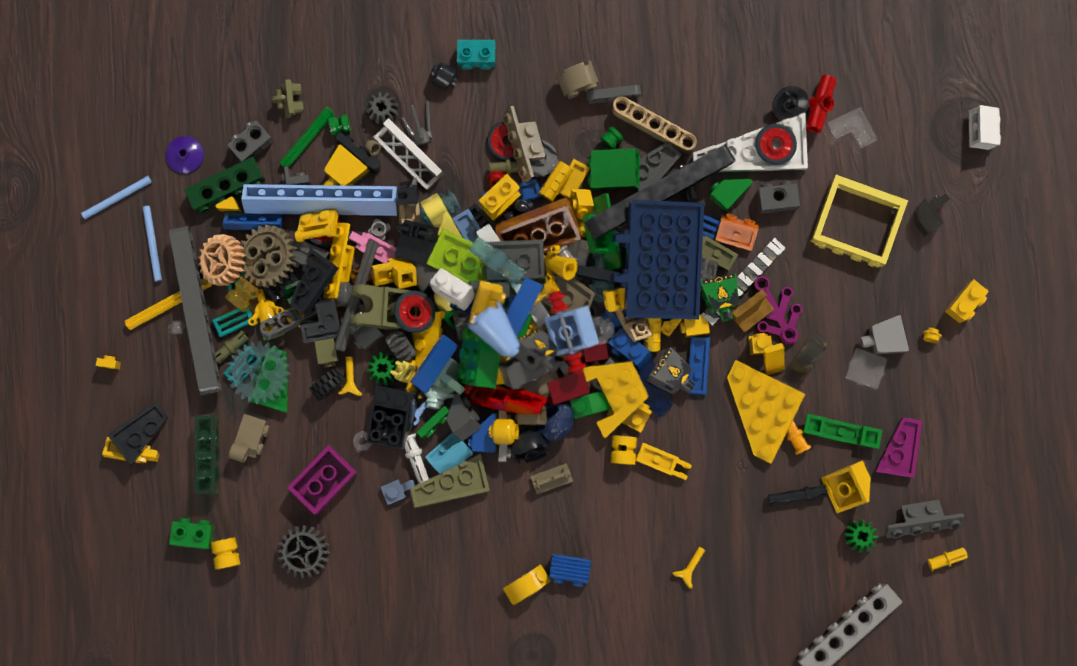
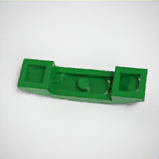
(842, 431)

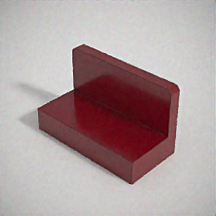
(567, 388)

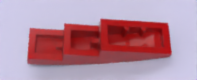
(508, 400)

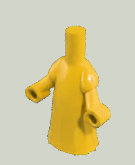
(563, 266)
(264, 311)

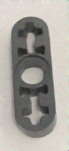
(611, 94)

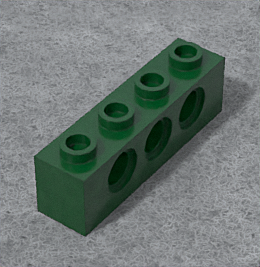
(197, 192)

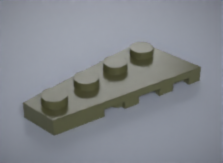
(455, 483)

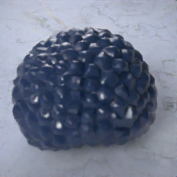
(558, 422)

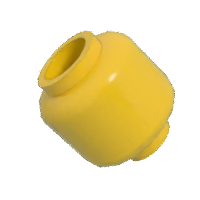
(504, 431)

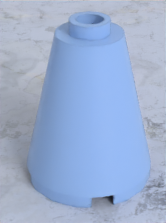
(496, 330)

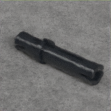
(797, 495)

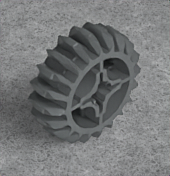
(305, 560)

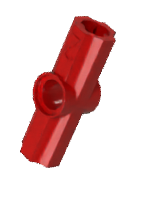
(821, 104)

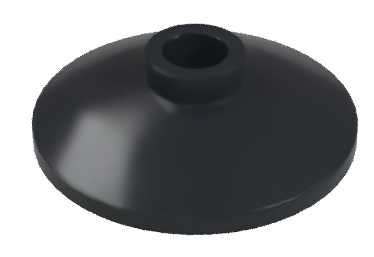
(798, 104)

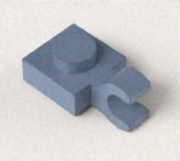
(396, 491)

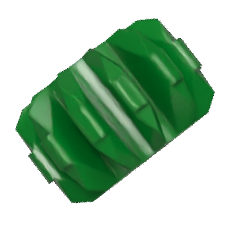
(384, 362)
(862, 528)

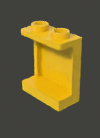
(500, 197)

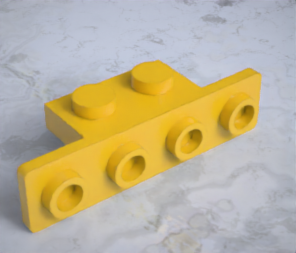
(342, 257)

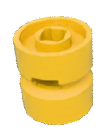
(623, 457)
(225, 553)

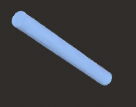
(116, 197)
(152, 243)

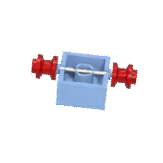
(570, 331)

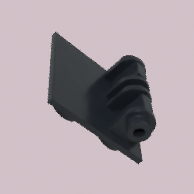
(416, 241)

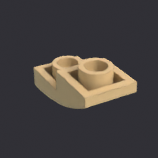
(635, 327)

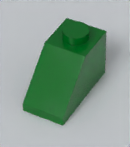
(728, 192)
(590, 404)

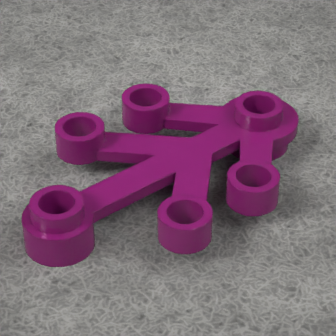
(779, 313)

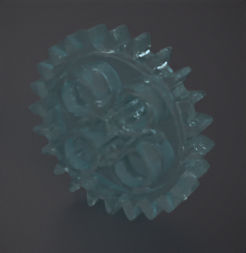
(242, 367)

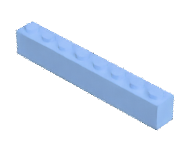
(318, 198)

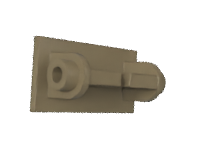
(551, 478)

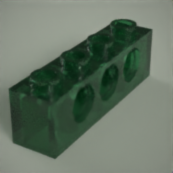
(207, 454)

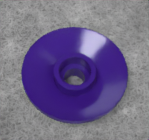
(189, 162)

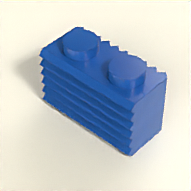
(569, 569)

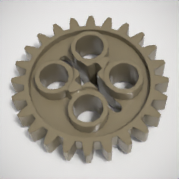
(268, 256)

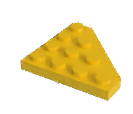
(764, 407)

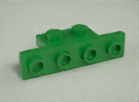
(604, 244)

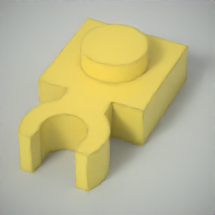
(403, 371)

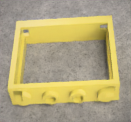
(868, 193)

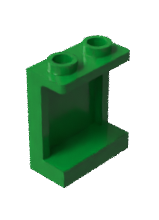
(614, 169)

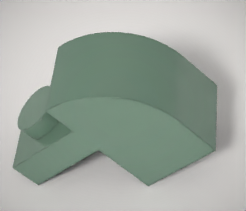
(448, 378)

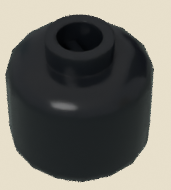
(443, 76)

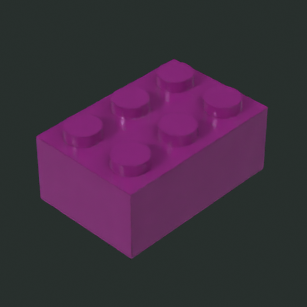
(322, 480)

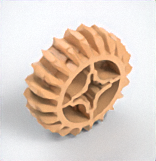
(221, 260)

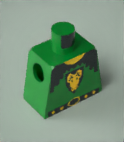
(721, 295)

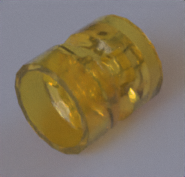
(242, 294)

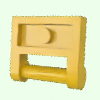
(317, 225)

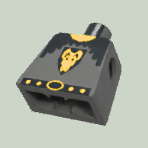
(537, 350)
(671, 373)

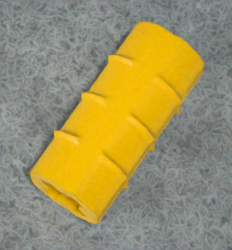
(555, 181)
(653, 343)

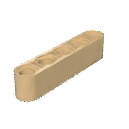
(648, 117)

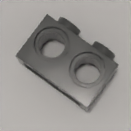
(253, 146)

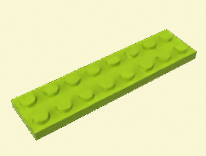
(453, 256)

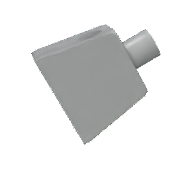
(886, 337)

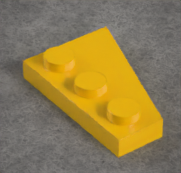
(426, 340)

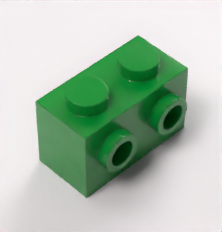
(192, 534)

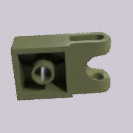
(379, 307)

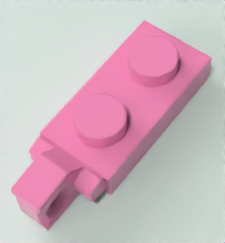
(383, 251)

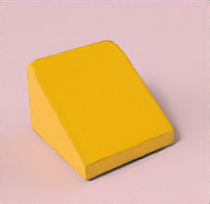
(228, 205)

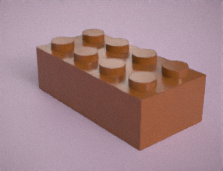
(550, 223)

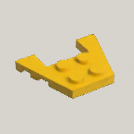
(622, 389)

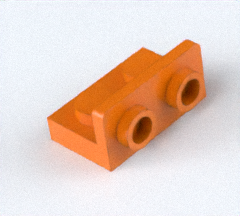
(737, 232)

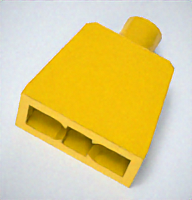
(344, 168)

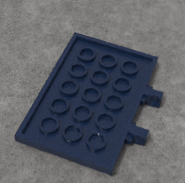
(662, 259)

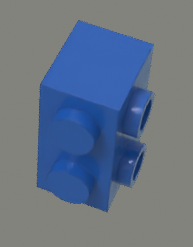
(626, 348)

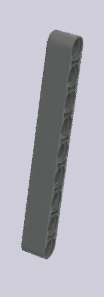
(195, 310)

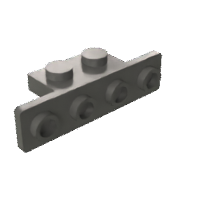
(923, 518)

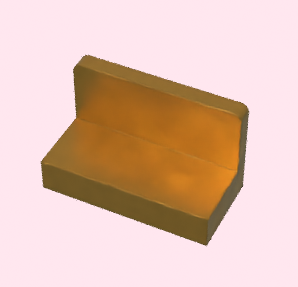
(752, 311)

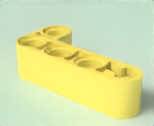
(438, 214)

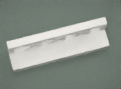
(413, 149)

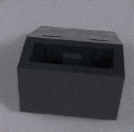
(391, 416)

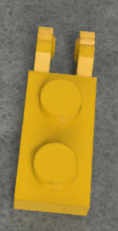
(661, 460)

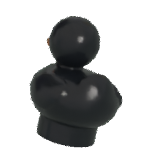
(519, 207)

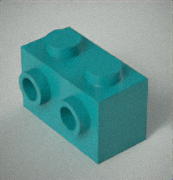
(476, 54)

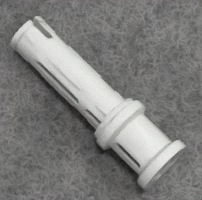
(413, 453)

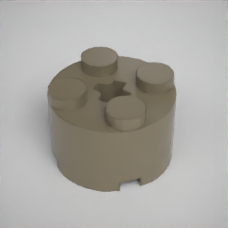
(578, 78)

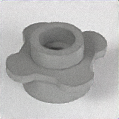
(374, 229)

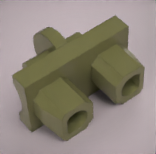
(289, 90)

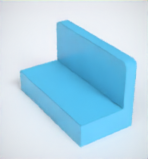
(449, 454)

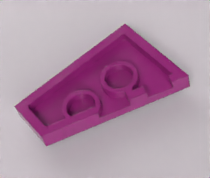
(902, 450)

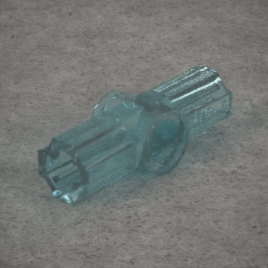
(497, 260)

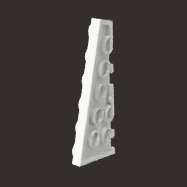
(747, 158)

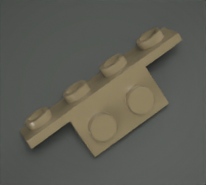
(525, 143)

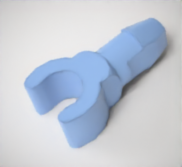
(419, 411)

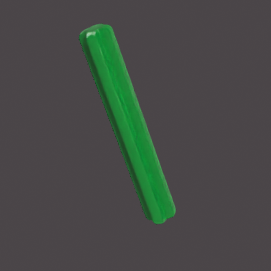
(306, 138)

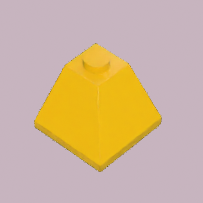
(848, 486)

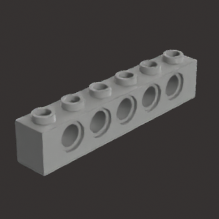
(889, 602)

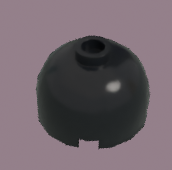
(529, 446)

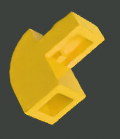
(396, 270)
(614, 298)
(526, 585)

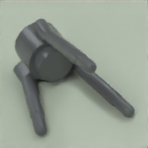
(421, 136)

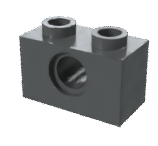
(789, 200)

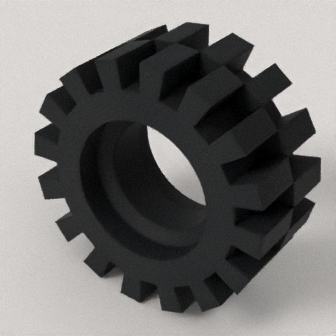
(327, 384)

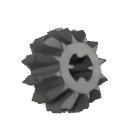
(374, 110)
(400, 346)

